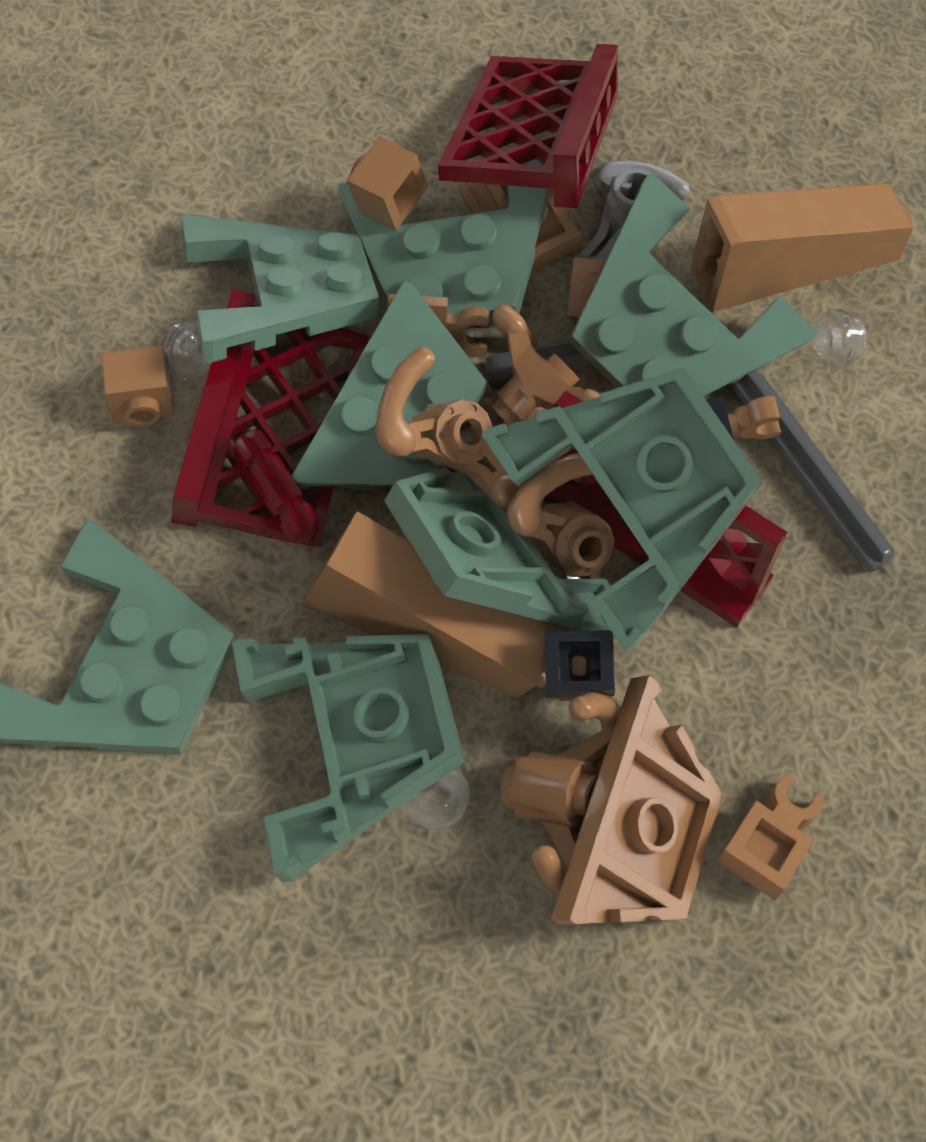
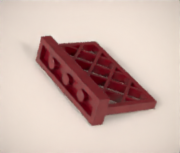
(574, 126)
(218, 423)
(731, 573)

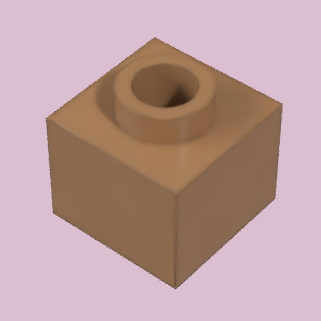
(387, 183)
(137, 385)

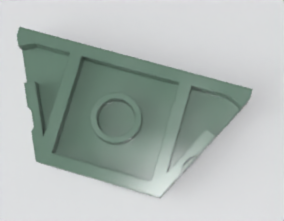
(346, 442)

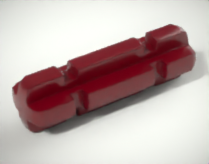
(276, 486)

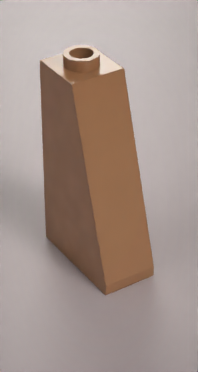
(794, 239)
(385, 589)

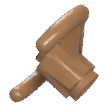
(533, 380)
(444, 432)
(567, 533)
(560, 787)

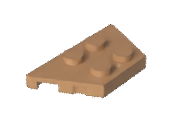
(643, 822)

